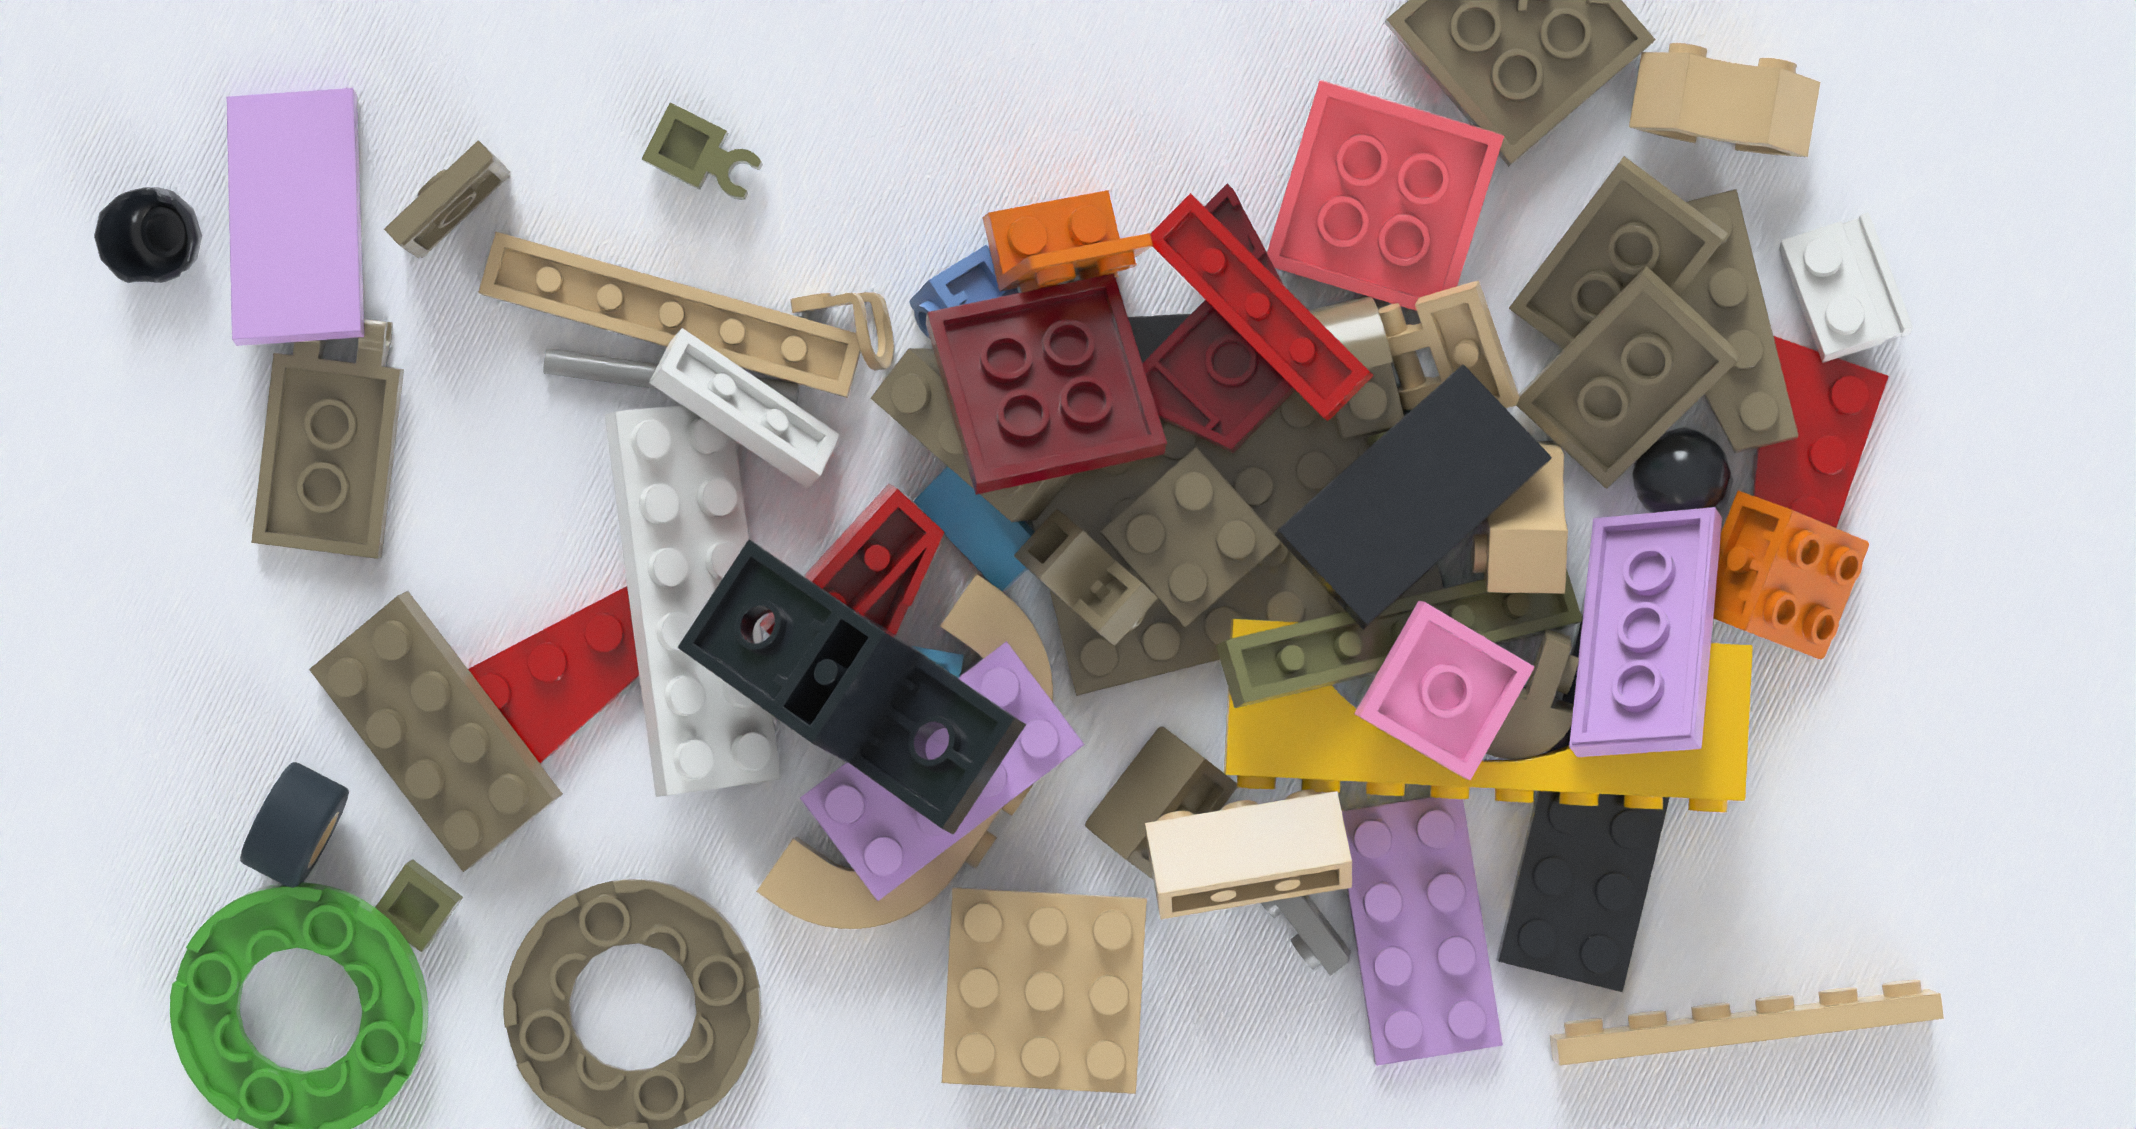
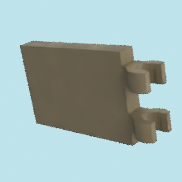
(329, 448)

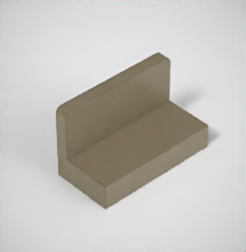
(1158, 781)

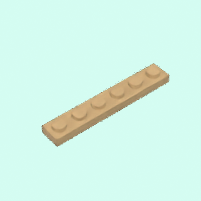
(658, 309)
(1773, 1019)

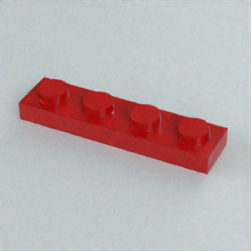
(1259, 307)

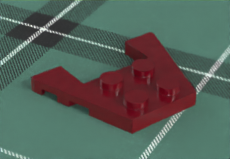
(1205, 371)

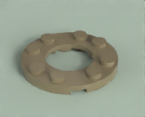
(541, 1015)

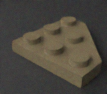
(1519, 61)

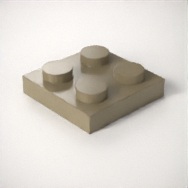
(1190, 537)

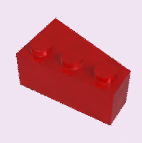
(878, 560)

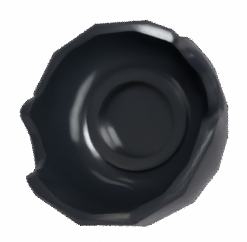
(148, 235)
(1683, 473)

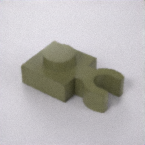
(692, 149)
(418, 904)

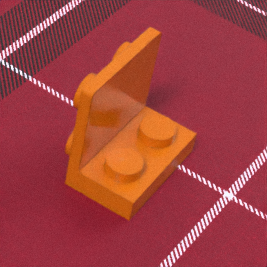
(1059, 241)
(1784, 574)

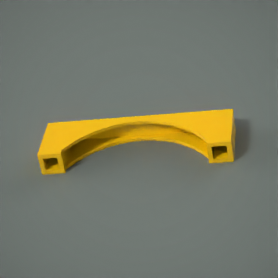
(1325, 743)

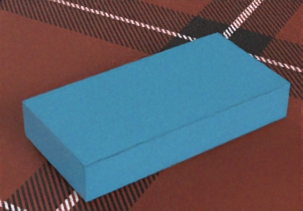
(976, 528)

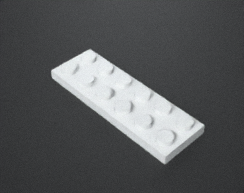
(678, 539)

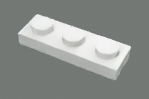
(744, 408)

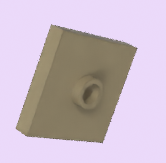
(447, 200)

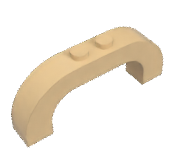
(833, 894)

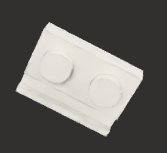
(1845, 287)

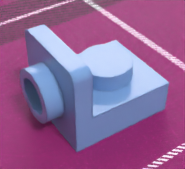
(960, 284)

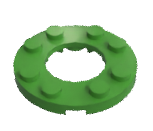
(211, 1029)

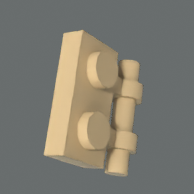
(1458, 332)

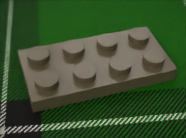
(435, 731)

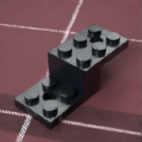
(851, 686)

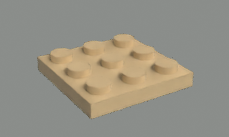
(1044, 990)

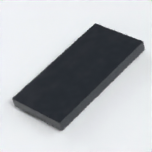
(1413, 496)

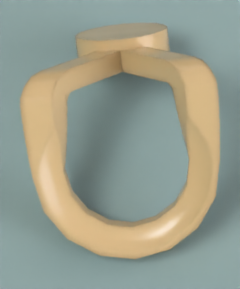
(884, 355)

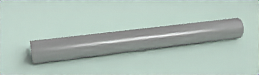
(626, 371)

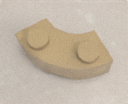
(1695, 96)
(1527, 536)

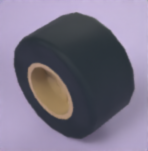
(294, 825)

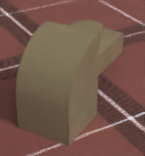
(1361, 331)
(1086, 577)
(1538, 718)

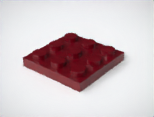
(1045, 383)

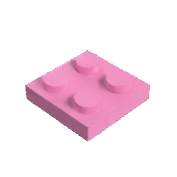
(1444, 690)

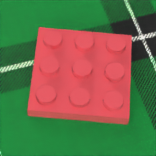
(1382, 197)

